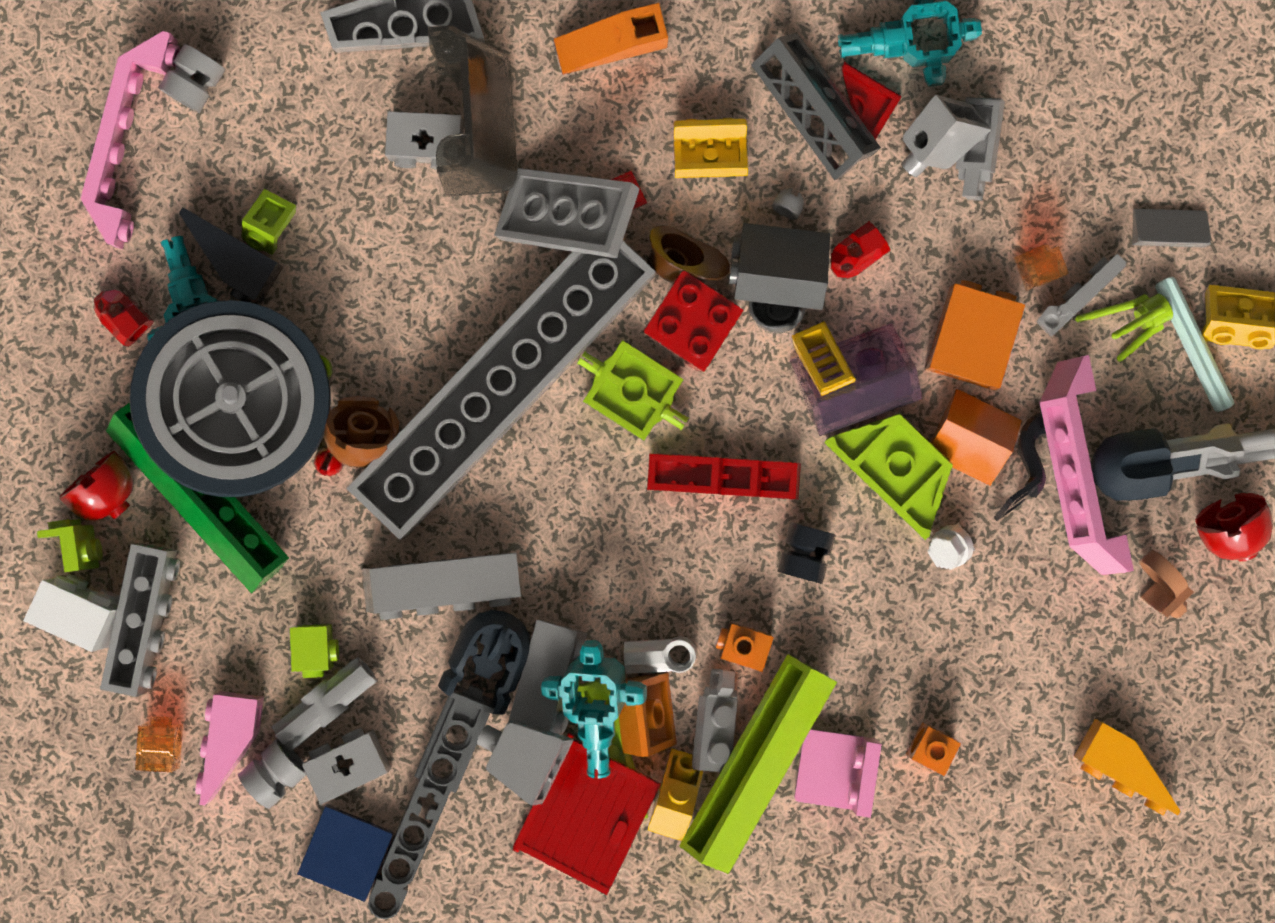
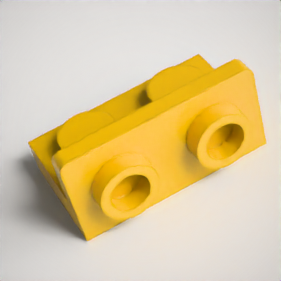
(1239, 317)

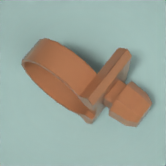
(1170, 587)

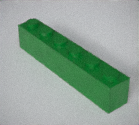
(216, 519)

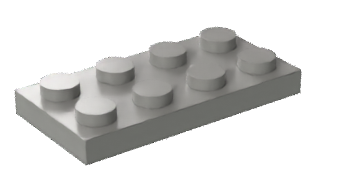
(567, 212)

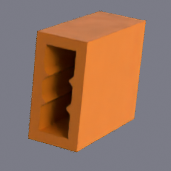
(975, 335)

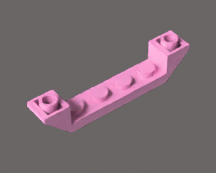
(153, 55)
(1074, 469)

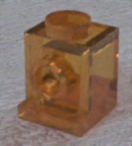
(1040, 266)

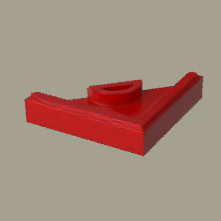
(869, 99)

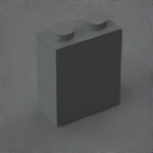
(780, 266)

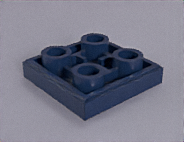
(345, 853)

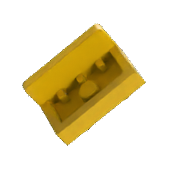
(710, 148)

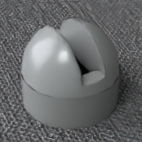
(788, 204)

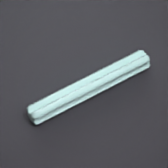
(1196, 346)

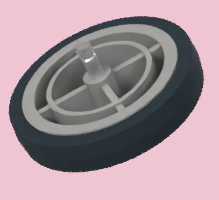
(230, 398)

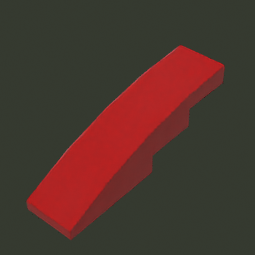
(724, 476)

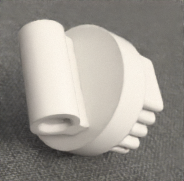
(951, 547)

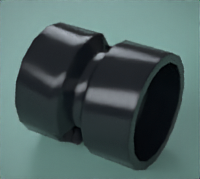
(806, 553)

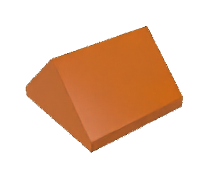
(976, 436)
(651, 725)

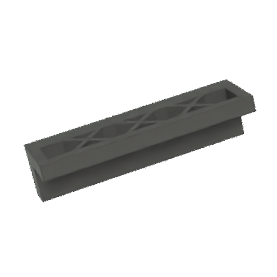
(823, 96)

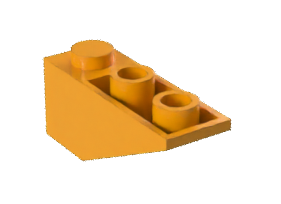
(1121, 759)

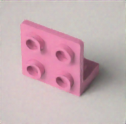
(838, 771)

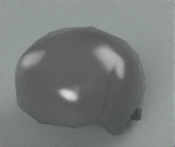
(775, 317)

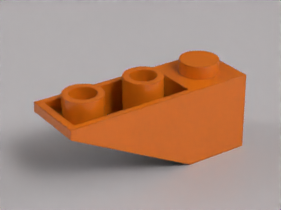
(613, 39)

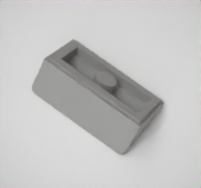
(1170, 228)

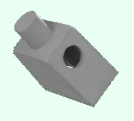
(942, 134)
(525, 758)

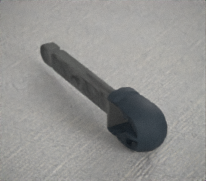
(462, 708)

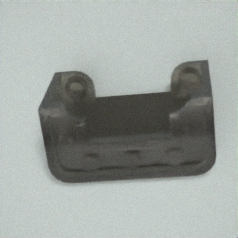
(486, 154)

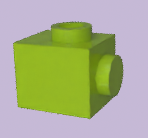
(313, 649)

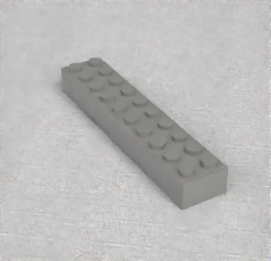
(498, 386)

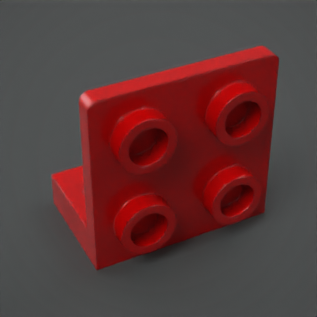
(693, 321)

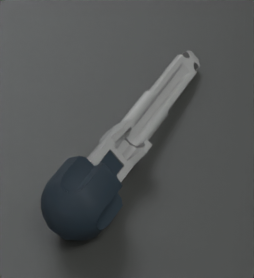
(1145, 463)

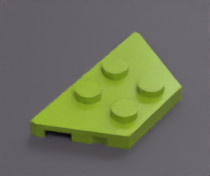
(898, 467)

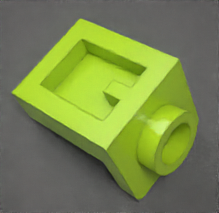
(266, 221)

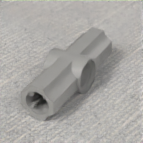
(324, 703)

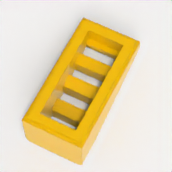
(814, 337)

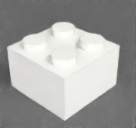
(74, 612)

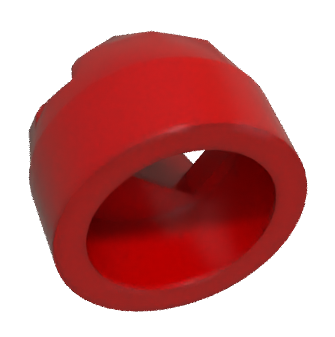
(333, 467)

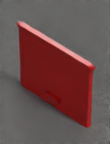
(588, 821)

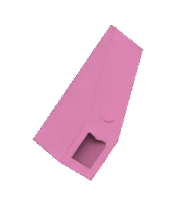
(232, 729)

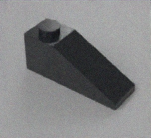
(234, 261)

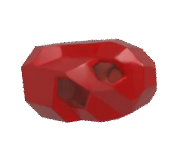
(858, 251)
(121, 316)

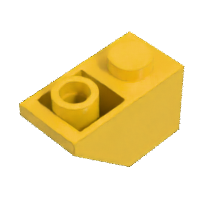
(676, 796)

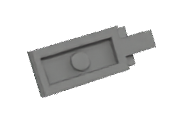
(980, 161)
(1079, 296)
(715, 722)

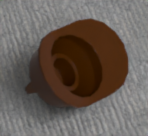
(678, 252)

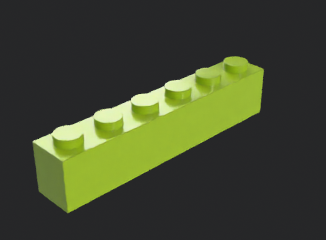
(757, 764)

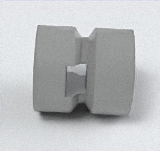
(188, 91)
(268, 778)

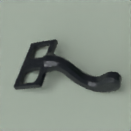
(1036, 480)

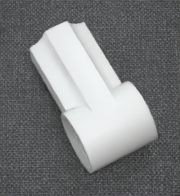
(655, 655)

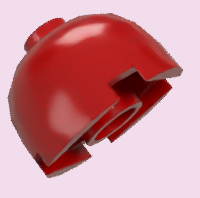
(101, 489)
(1237, 528)

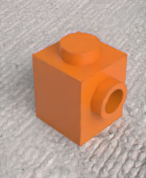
(744, 646)

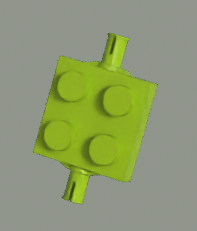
(633, 390)

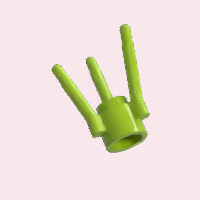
(1150, 314)

